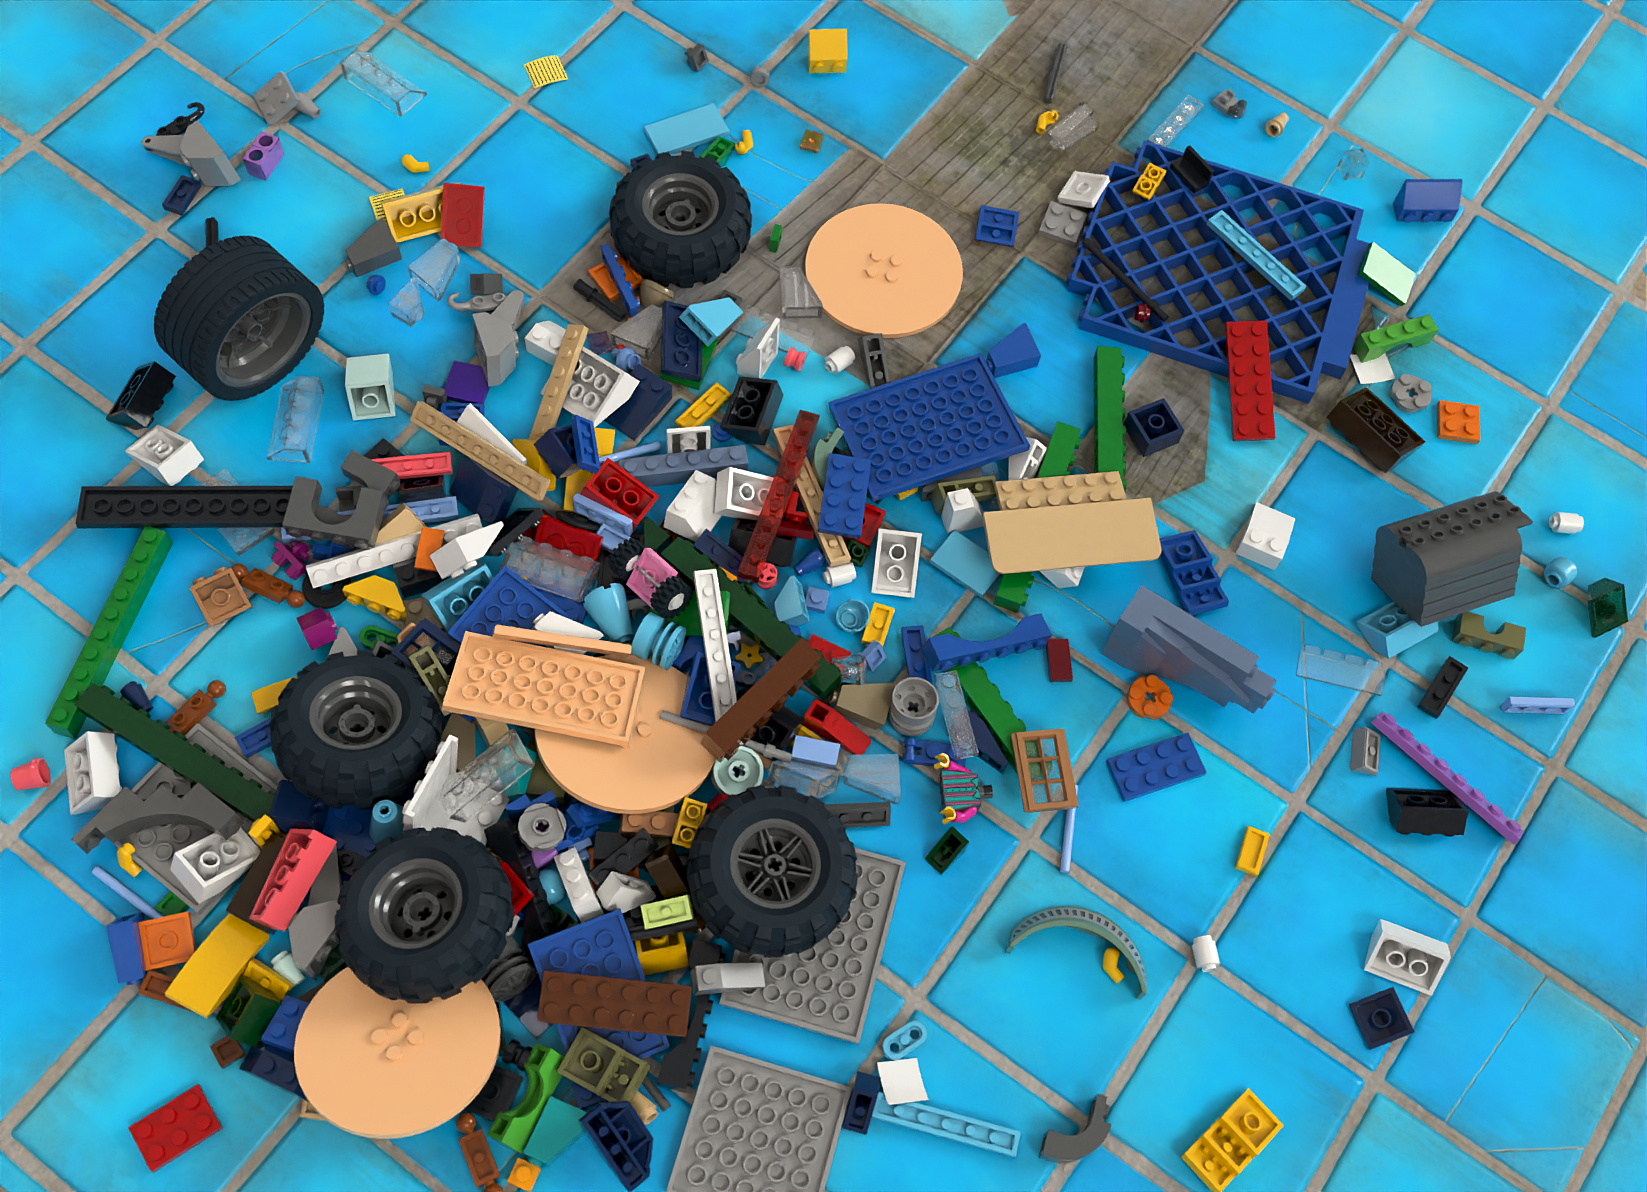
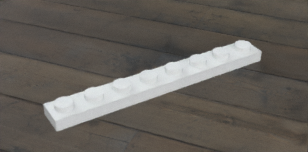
(383, 553)
(715, 641)

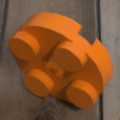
(1149, 709)

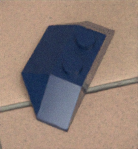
(273, 1067)
(620, 1141)

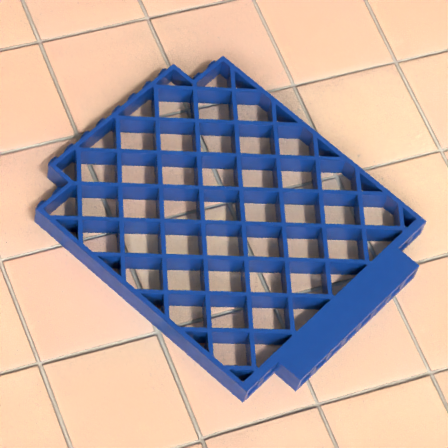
(1341, 305)

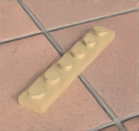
(559, 380)

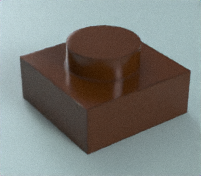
(227, 1051)

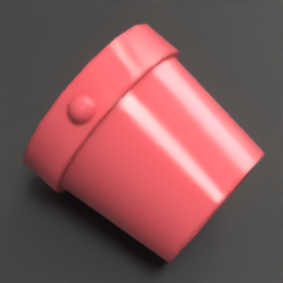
(31, 775)

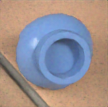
(626, 358)

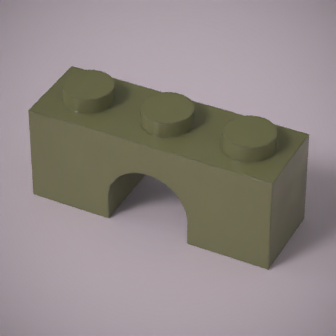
(1470, 632)

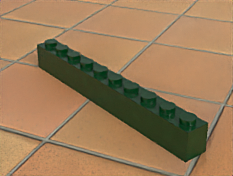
(749, 615)
(175, 752)

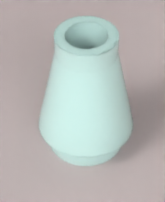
(285, 966)

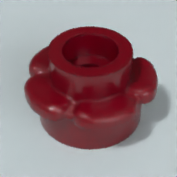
(1142, 313)

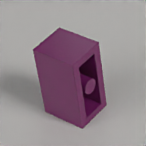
(317, 627)

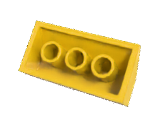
(414, 214)

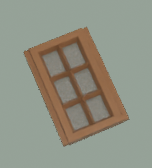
(1044, 770)

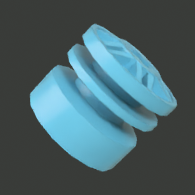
(655, 640)

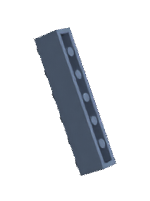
(679, 467)

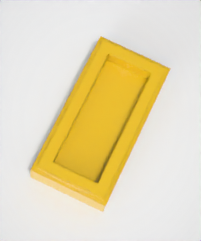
(1252, 851)

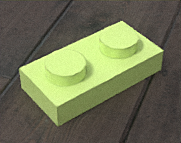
(667, 912)

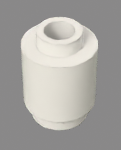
(839, 359)
(1566, 522)
(839, 574)
(1205, 953)

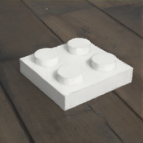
(1083, 189)

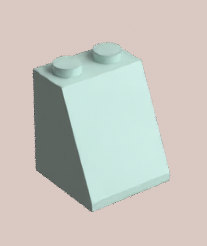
(370, 386)

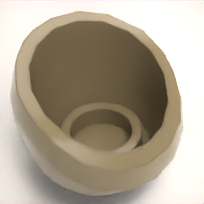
(654, 293)

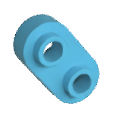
(904, 1041)

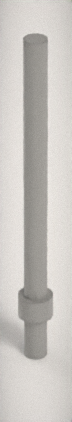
(767, 750)

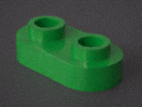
(381, 634)

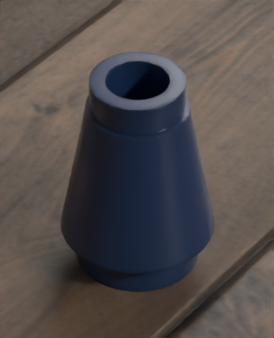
(137, 696)

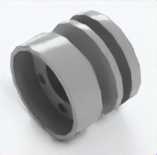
(913, 706)

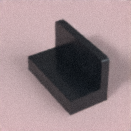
(1192, 170)

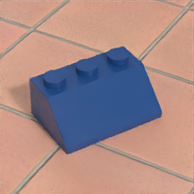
(1428, 200)

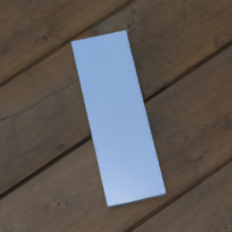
(602, 514)
(1537, 705)

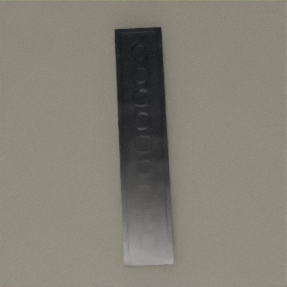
(182, 506)

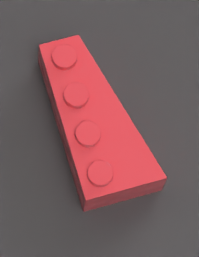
(291, 877)

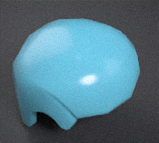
(852, 616)
(553, 885)

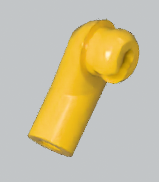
(414, 166)
(125, 859)
(1109, 964)

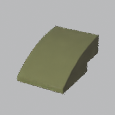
(540, 780)
(603, 1067)

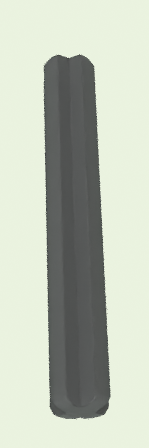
(1055, 73)

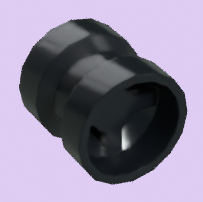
(517, 1054)

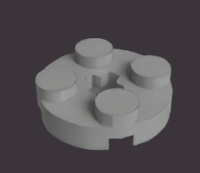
(1420, 389)
(539, 840)

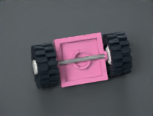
(650, 578)

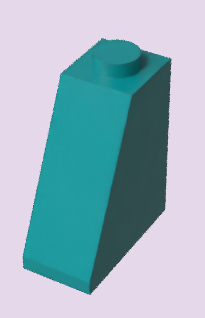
(554, 1132)

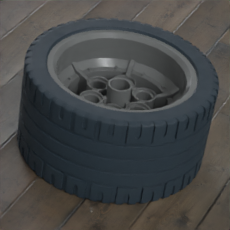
(238, 317)

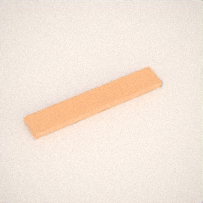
(562, 641)

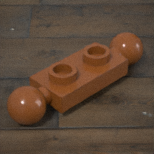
(268, 586)
(196, 708)
(478, 1154)

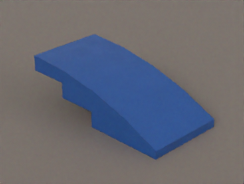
(1192, 573)

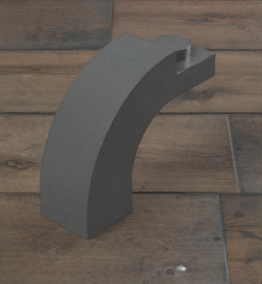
(1067, 1148)

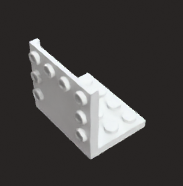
(426, 808)

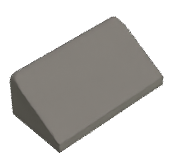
(1365, 751)

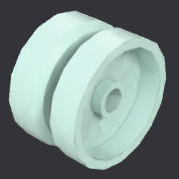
(749, 768)

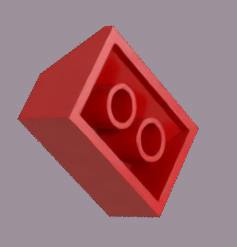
(620, 492)

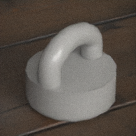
(759, 77)

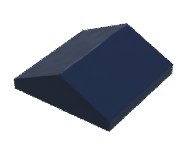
(525, 1008)
(1381, 1018)

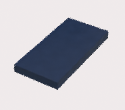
(679, 345)

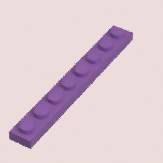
(1453, 781)

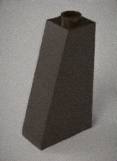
(671, 877)
(252, 885)

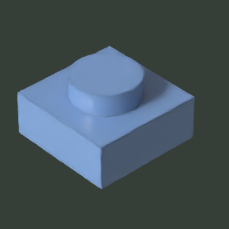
(817, 599)

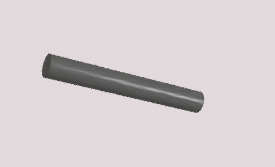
(655, 1093)

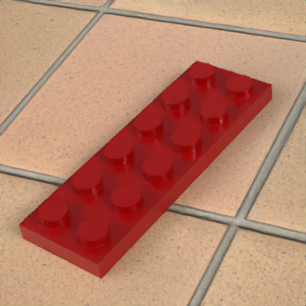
(1250, 381)

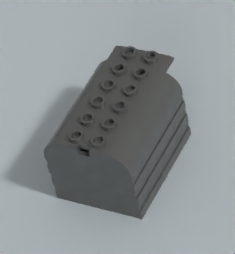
(1451, 557)

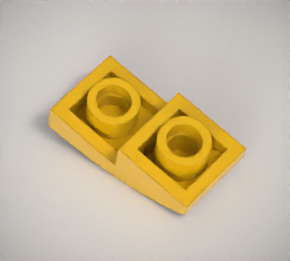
(1149, 181)
(267, 697)
(688, 821)

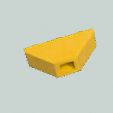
(534, 460)
(377, 595)

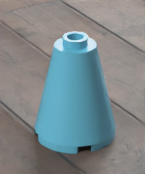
(610, 612)
(386, 821)

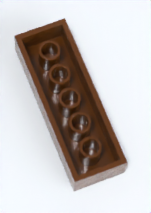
(760, 700)
(614, 1003)

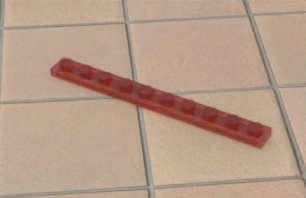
(778, 496)

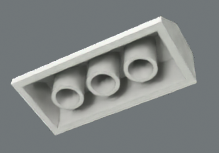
(478, 424)

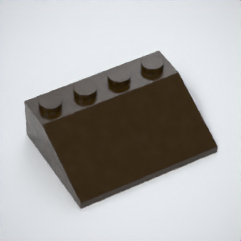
(1375, 429)

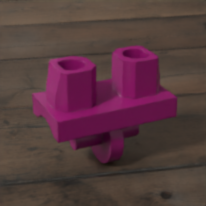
(285, 553)

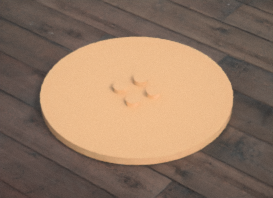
(884, 270)
(648, 775)
(391, 1063)

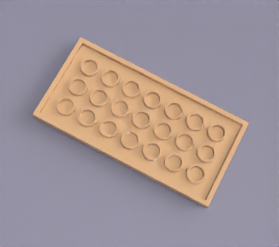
(544, 689)

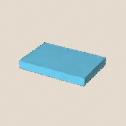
(965, 563)

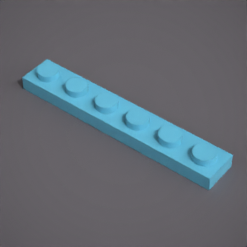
(1256, 255)
(948, 1125)

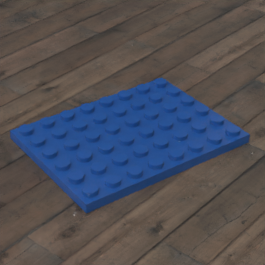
(929, 426)

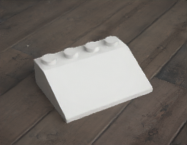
(597, 388)

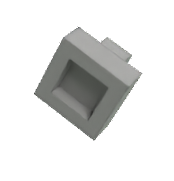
(1224, 101)

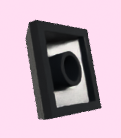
(422, 488)

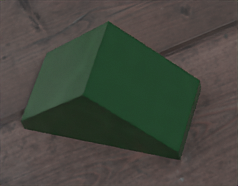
(655, 536)
(947, 850)

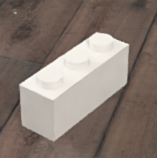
(578, 885)

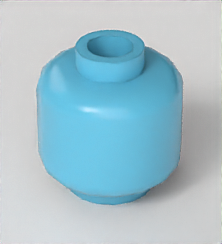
(1560, 572)

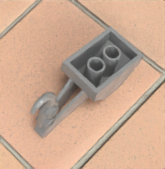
(494, 332)

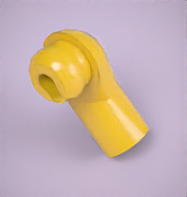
(1046, 119)
(747, 143)

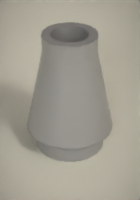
(307, 106)

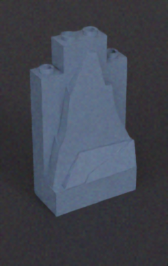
(1178, 647)

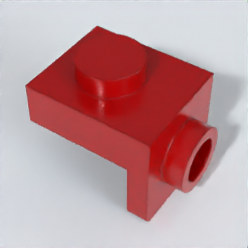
(791, 513)

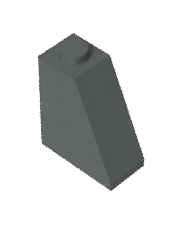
(373, 250)

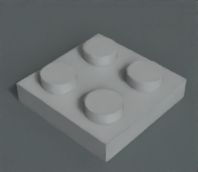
(276, 98)
(1062, 224)

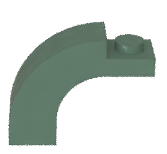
(820, 455)

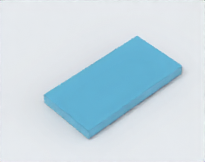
(687, 130)

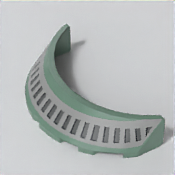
(1086, 922)

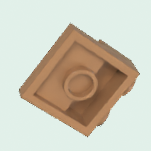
(220, 596)

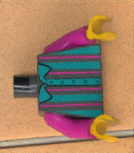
(959, 791)

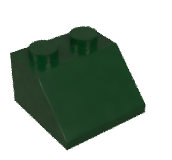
(248, 1011)

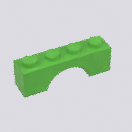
(1377, 342)
(517, 1125)

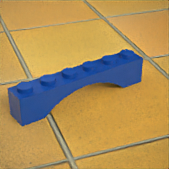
(950, 651)

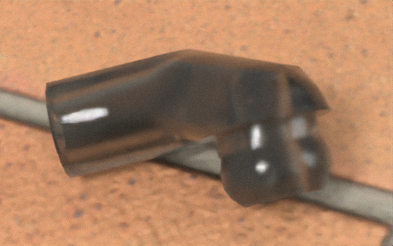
(1238, 111)

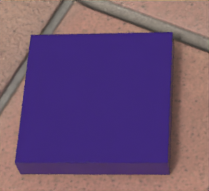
(466, 383)

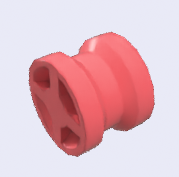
(795, 359)
(769, 572)

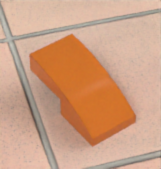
(429, 542)

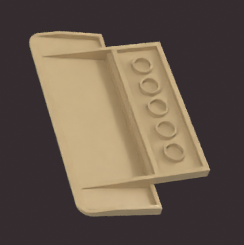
(1068, 524)

